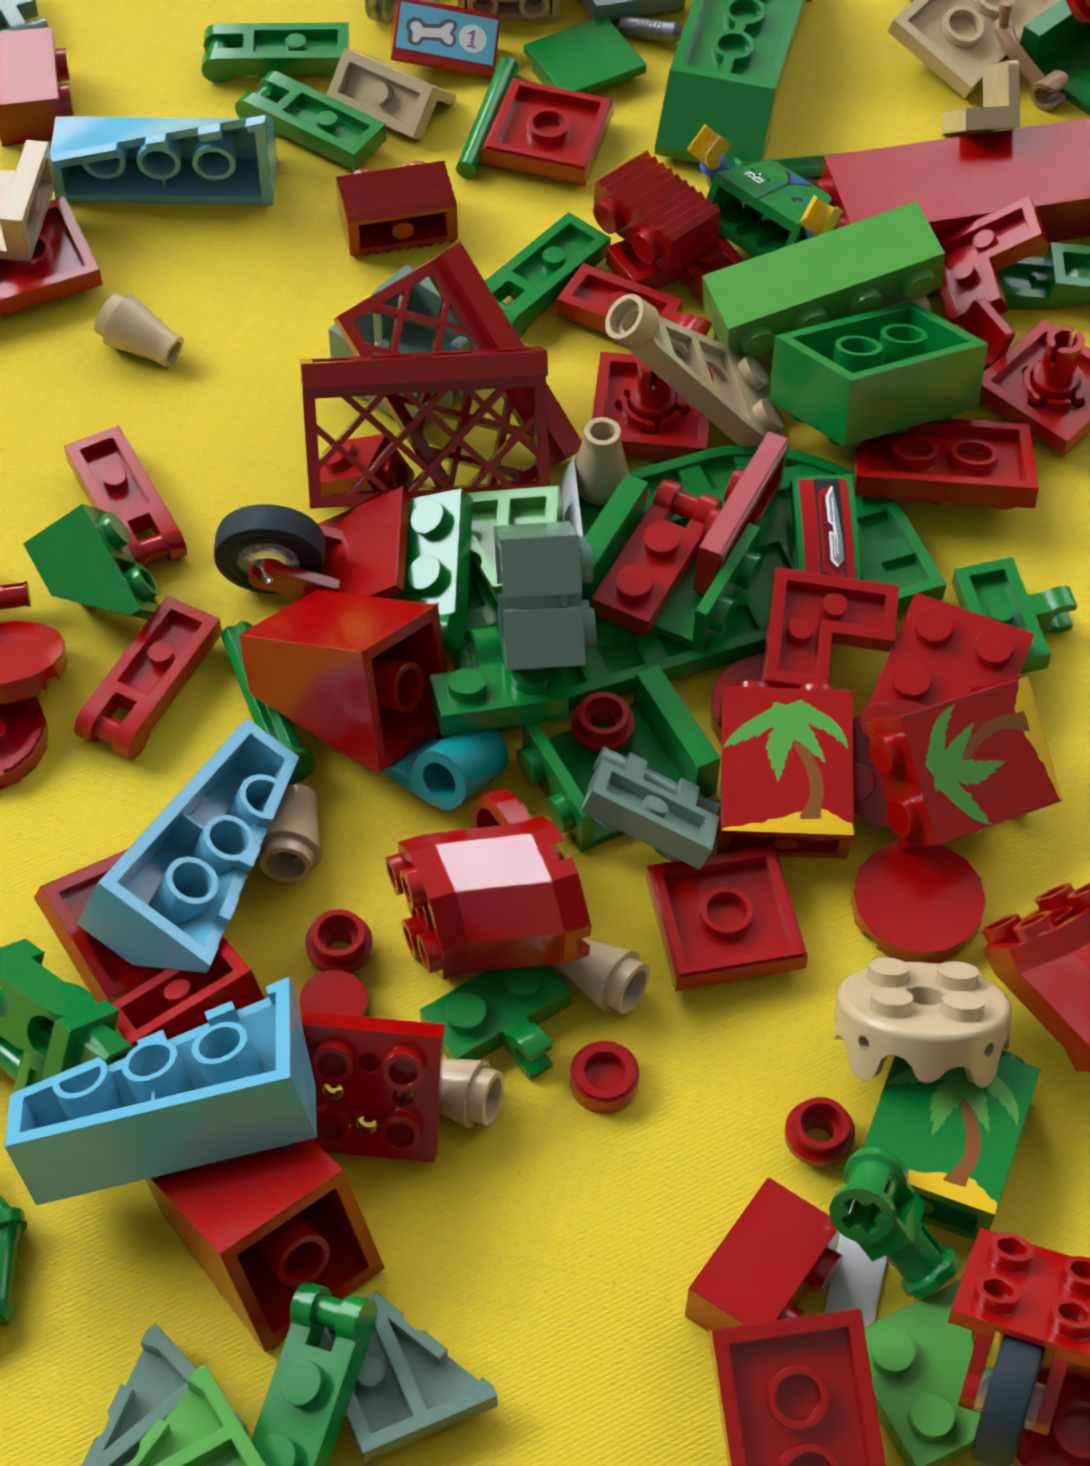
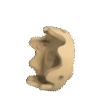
(926, 1015)

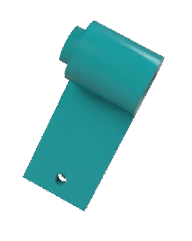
(451, 768)

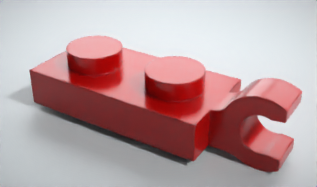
(594, 291)

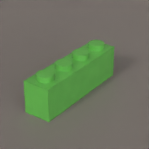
(824, 279)

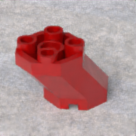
(490, 898)
(1048, 965)

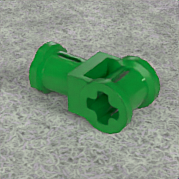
(890, 1221)

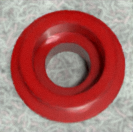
(602, 709)
(334, 927)
(821, 1114)

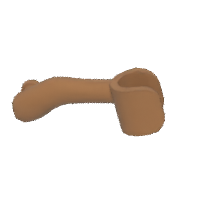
(1044, 88)

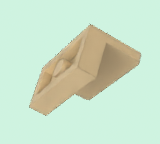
(386, 93)
(999, 107)
(25, 201)

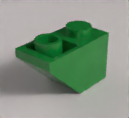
(89, 563)

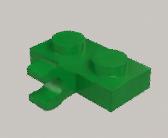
(999, 593)
(495, 696)
(499, 1011)

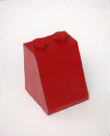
(350, 671)
(268, 1227)

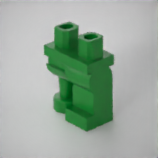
(49, 1021)

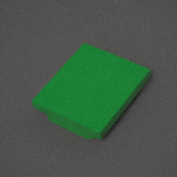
(584, 57)

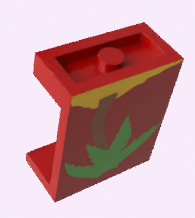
(963, 763)
(786, 769)

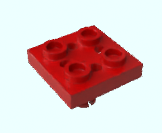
(1053, 378)
(644, 402)
(372, 1064)

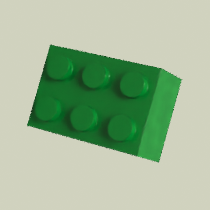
(877, 373)

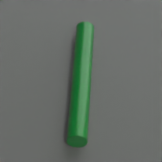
(472, 151)

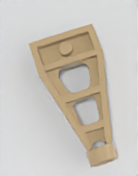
(742, 403)

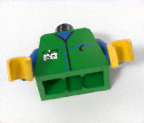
(761, 201)

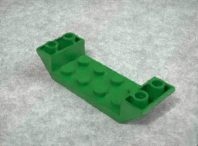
(727, 75)

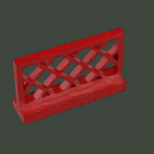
(485, 327)
(422, 374)

